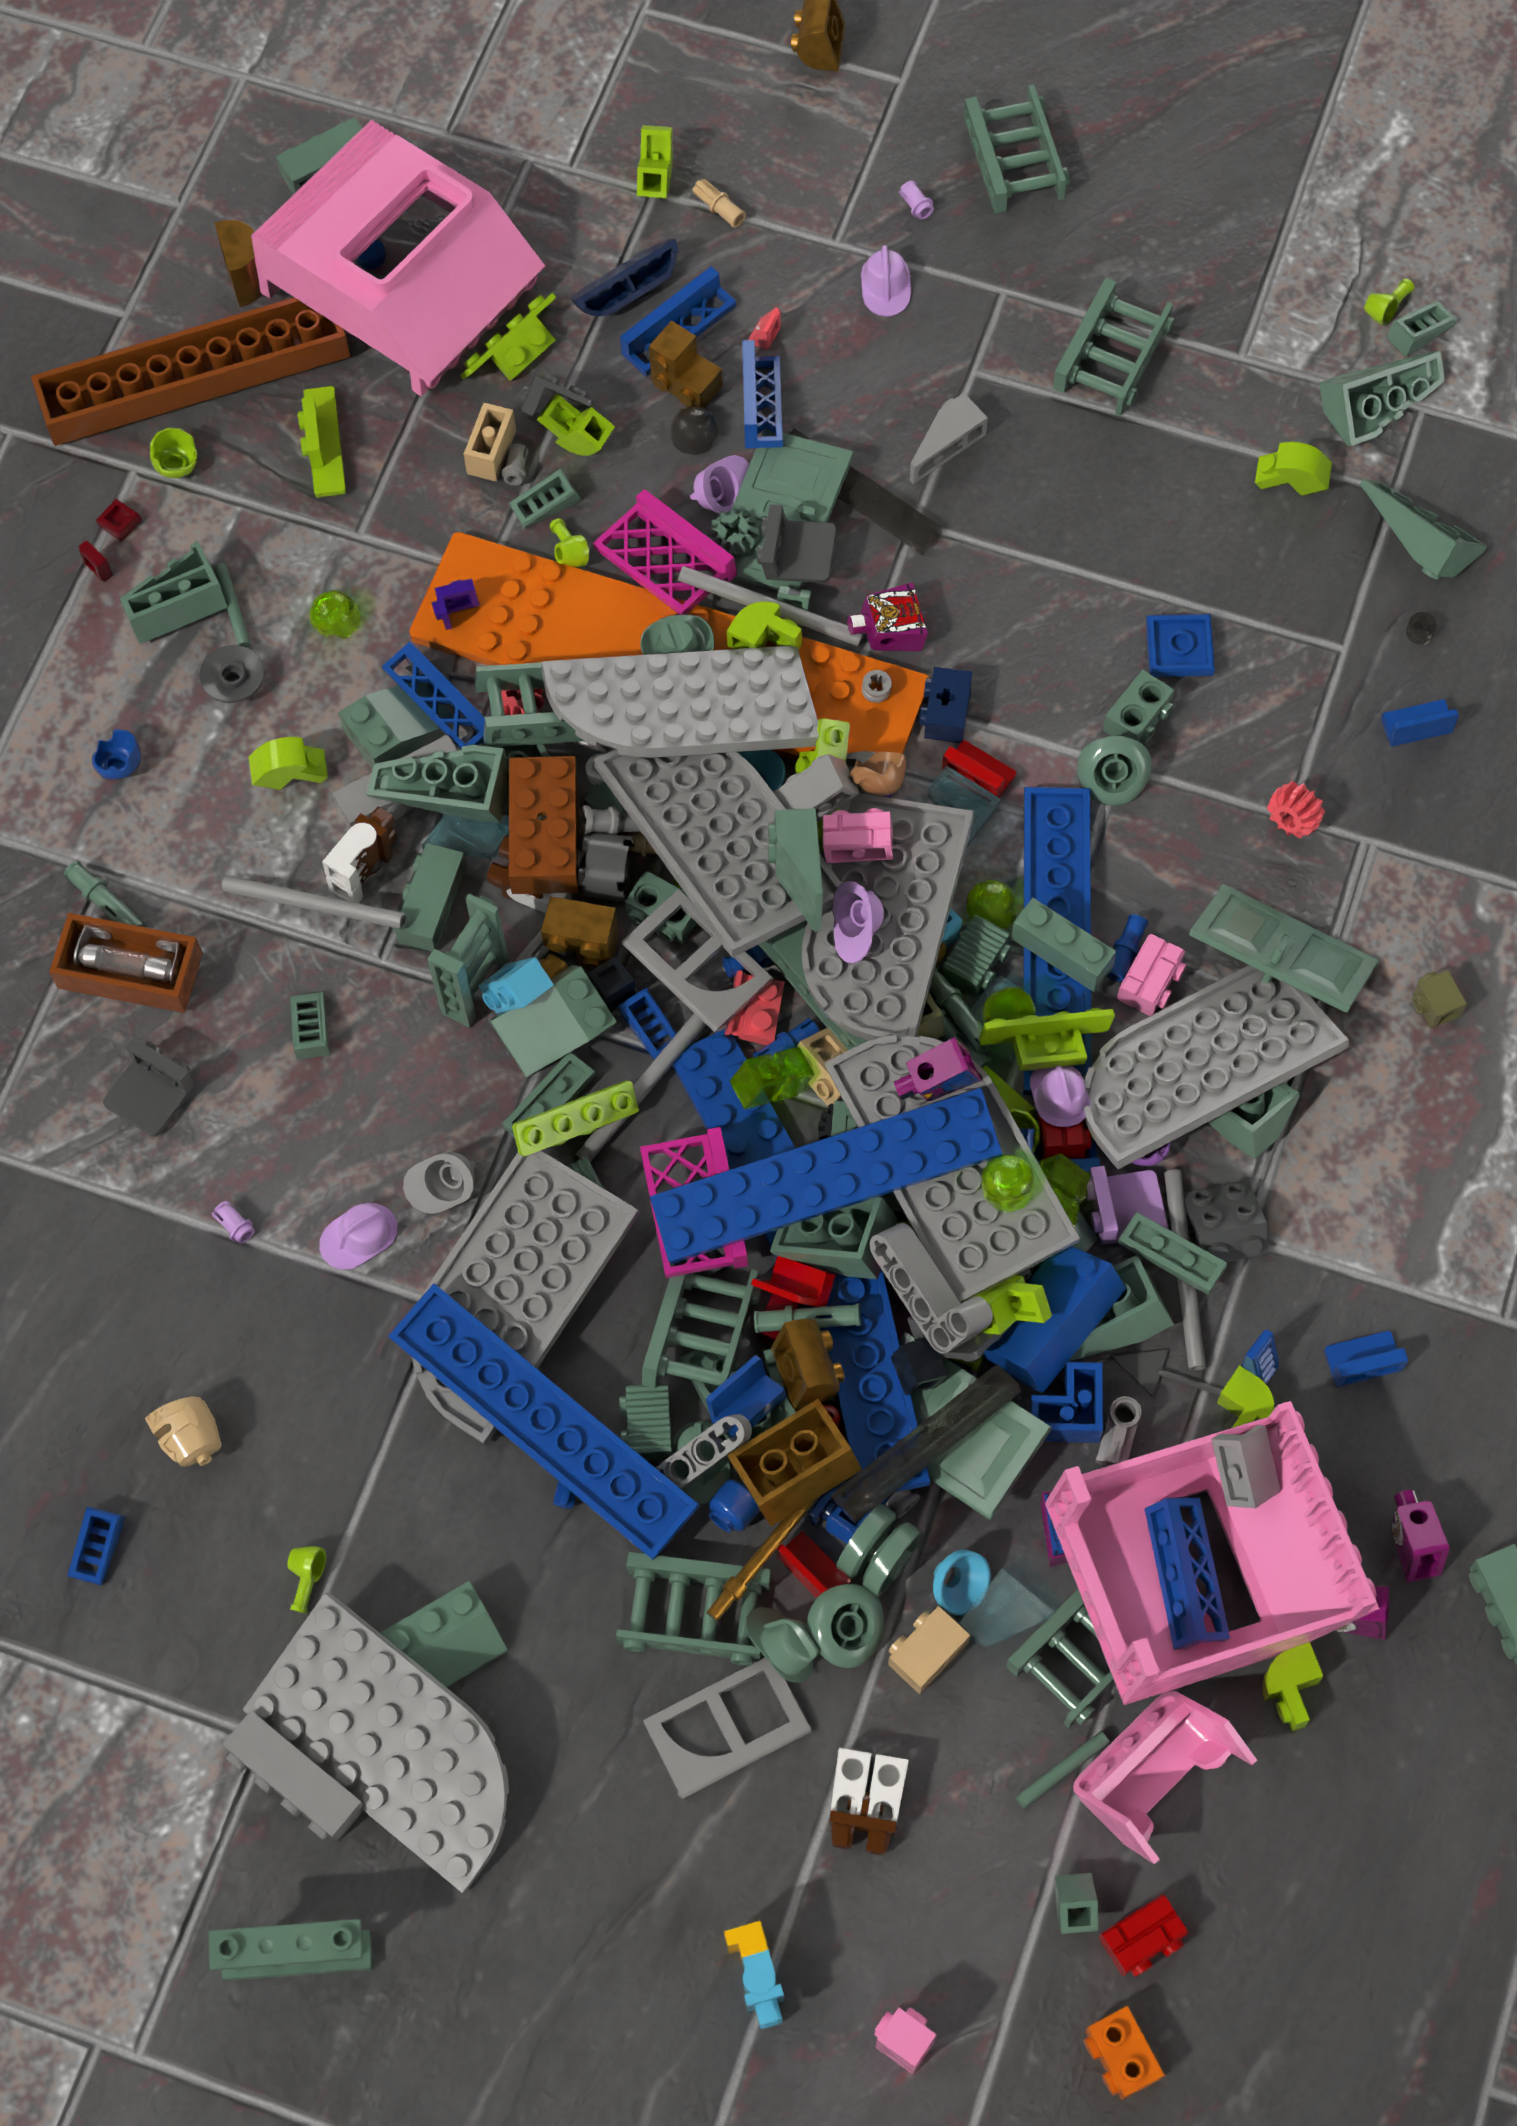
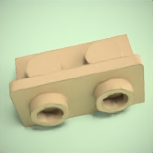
(818, 1050)

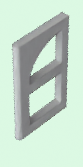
(712, 1007)
(695, 1772)

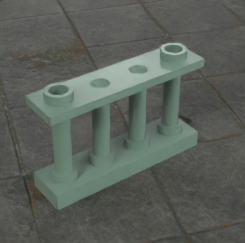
(993, 166)
(1094, 324)
(519, 729)
(468, 962)
(667, 1335)
(680, 1574)
(1054, 1635)
(290, 1950)

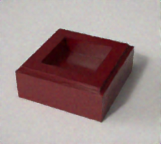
(118, 519)
(95, 561)

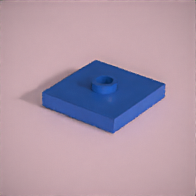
(1180, 645)

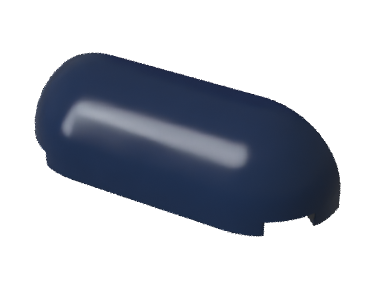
(628, 280)

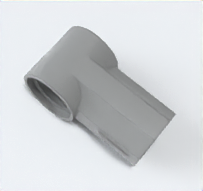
(1118, 1436)

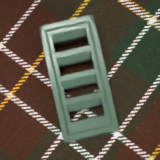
(1411, 330)
(558, 504)
(310, 1048)

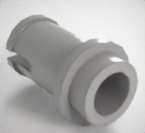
(514, 471)

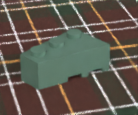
(174, 597)

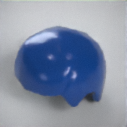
(117, 756)

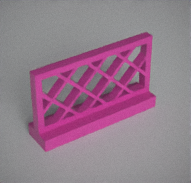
(686, 540)
(716, 1163)

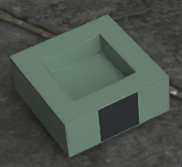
(795, 597)

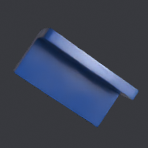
(1419, 722)
(1364, 1358)
(746, 1393)

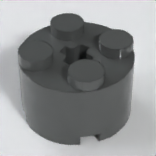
(607, 866)

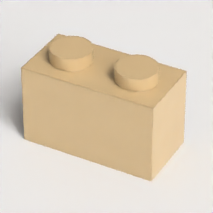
(490, 442)
(927, 1649)

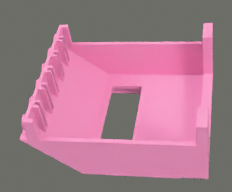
(438, 295)
(1288, 1549)

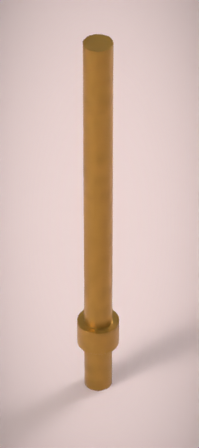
(736, 1586)

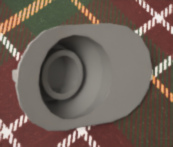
(440, 1182)

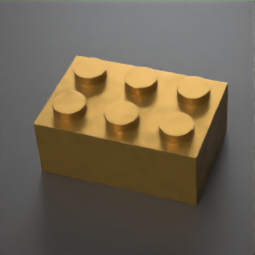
(794, 1462)

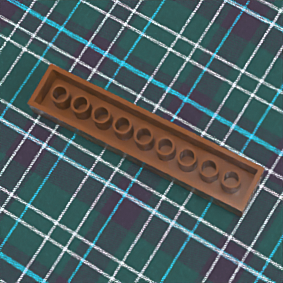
(186, 368)

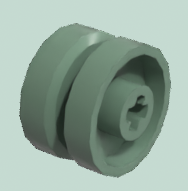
(879, 1549)

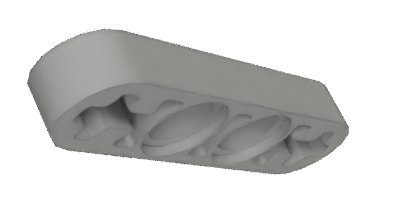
(692, 1454)

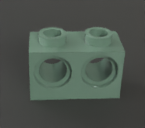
(1134, 708)
(656, 889)

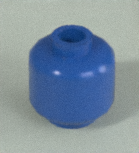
(733, 1506)

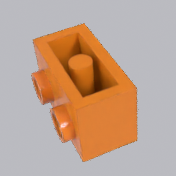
(1123, 2053)

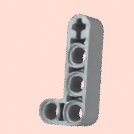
(925, 1291)

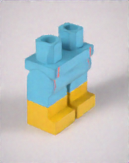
(759, 1974)

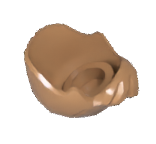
(880, 774)

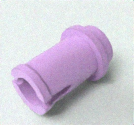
(921, 206)
(238, 1227)

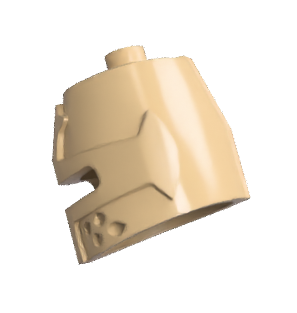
(186, 1431)

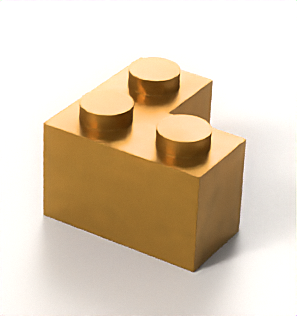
(680, 369)
(581, 928)

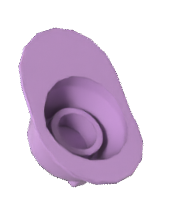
(886, 283)
(719, 483)
(856, 920)
(1059, 1095)
(358, 1236)

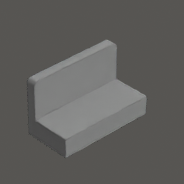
(1246, 1467)

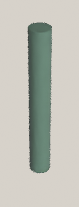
(233, 606)
(1062, 1770)

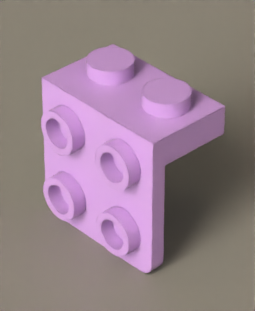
(1119, 1198)

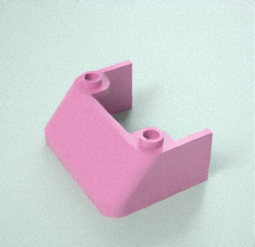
(1150, 1761)

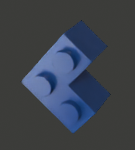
(1077, 1413)

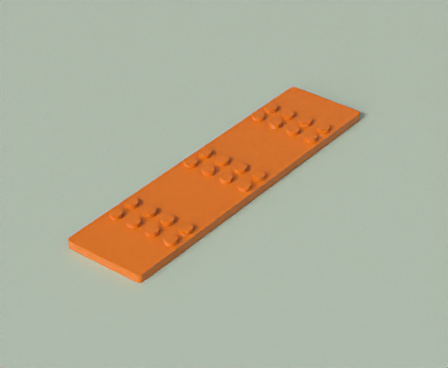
(559, 612)

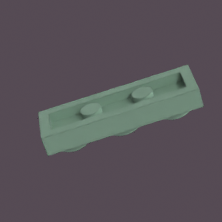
(557, 1088)
(1172, 1253)

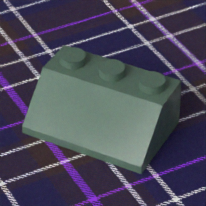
(449, 1636)

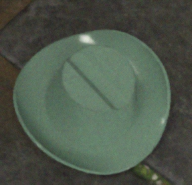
(677, 635)
(1114, 769)
(846, 1624)

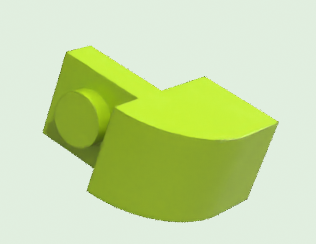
(655, 162)
(576, 431)
(1295, 464)
(760, 624)
(286, 758)
(1015, 1301)
(1246, 1397)
(1287, 1675)

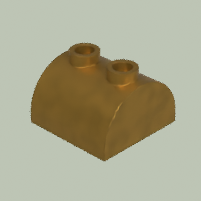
(819, 34)
(239, 259)
(805, 1363)

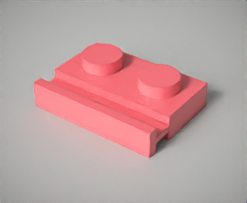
(760, 1016)

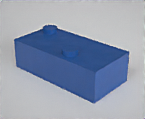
(1079, 1296)

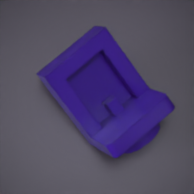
(454, 598)

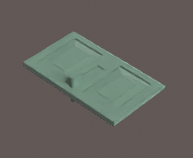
(798, 476)
(1284, 948)
(991, 1456)

